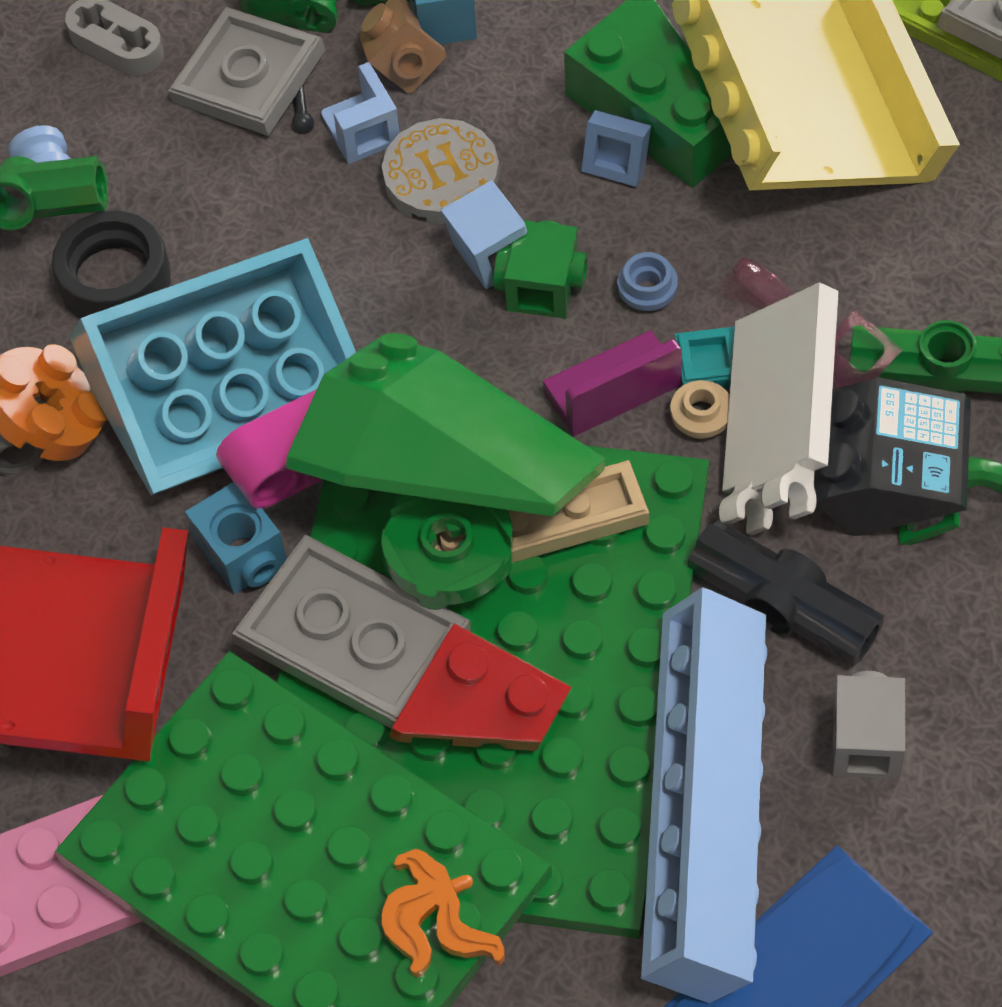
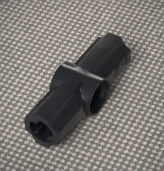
(787, 590)

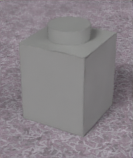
(869, 725)

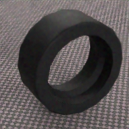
(98, 233)

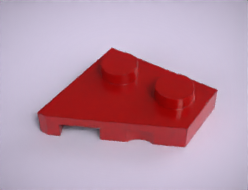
(480, 697)

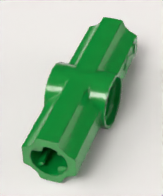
(51, 189)
(973, 358)

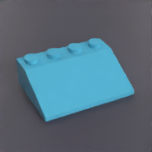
(209, 358)

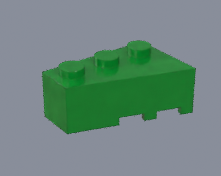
(645, 73)

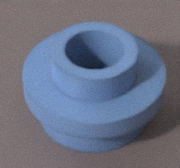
(647, 267)

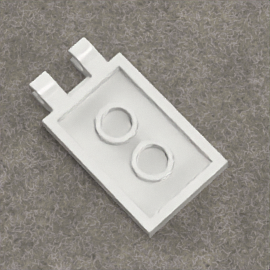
(779, 407)

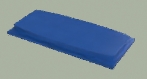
(826, 941)

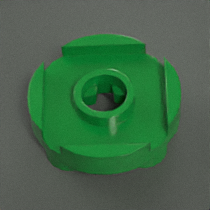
(448, 576)

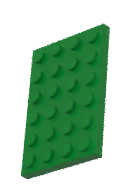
(275, 842)

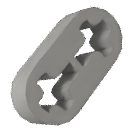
(110, 42)

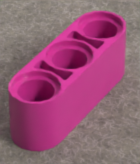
(258, 455)

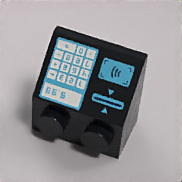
(894, 455)

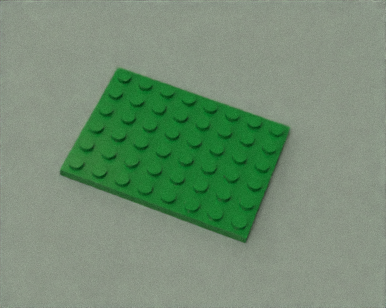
(593, 624)

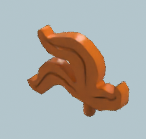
(412, 904)

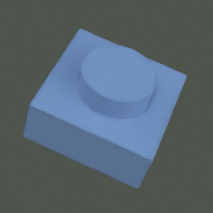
(615, 148)

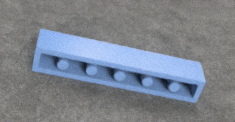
(706, 799)

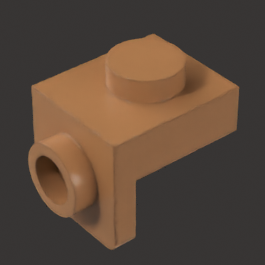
(399, 45)

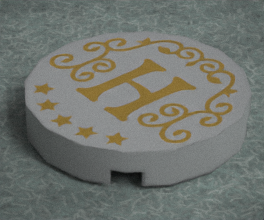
(436, 166)

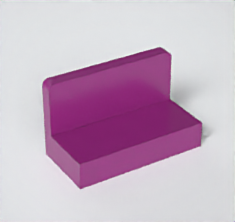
(614, 381)

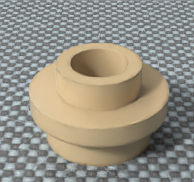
(700, 423)

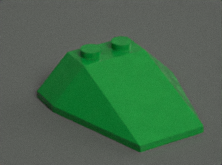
(435, 430)

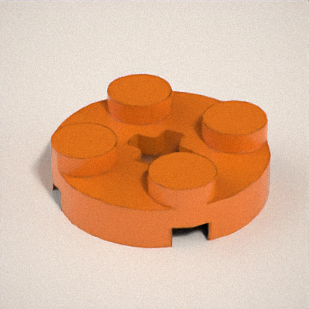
(73, 414)

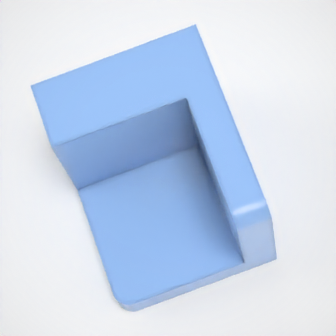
(364, 121)
(481, 226)

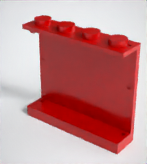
(87, 647)

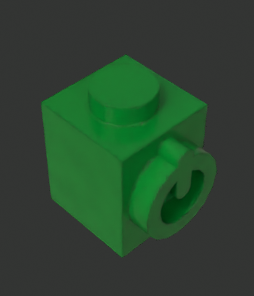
(541, 269)

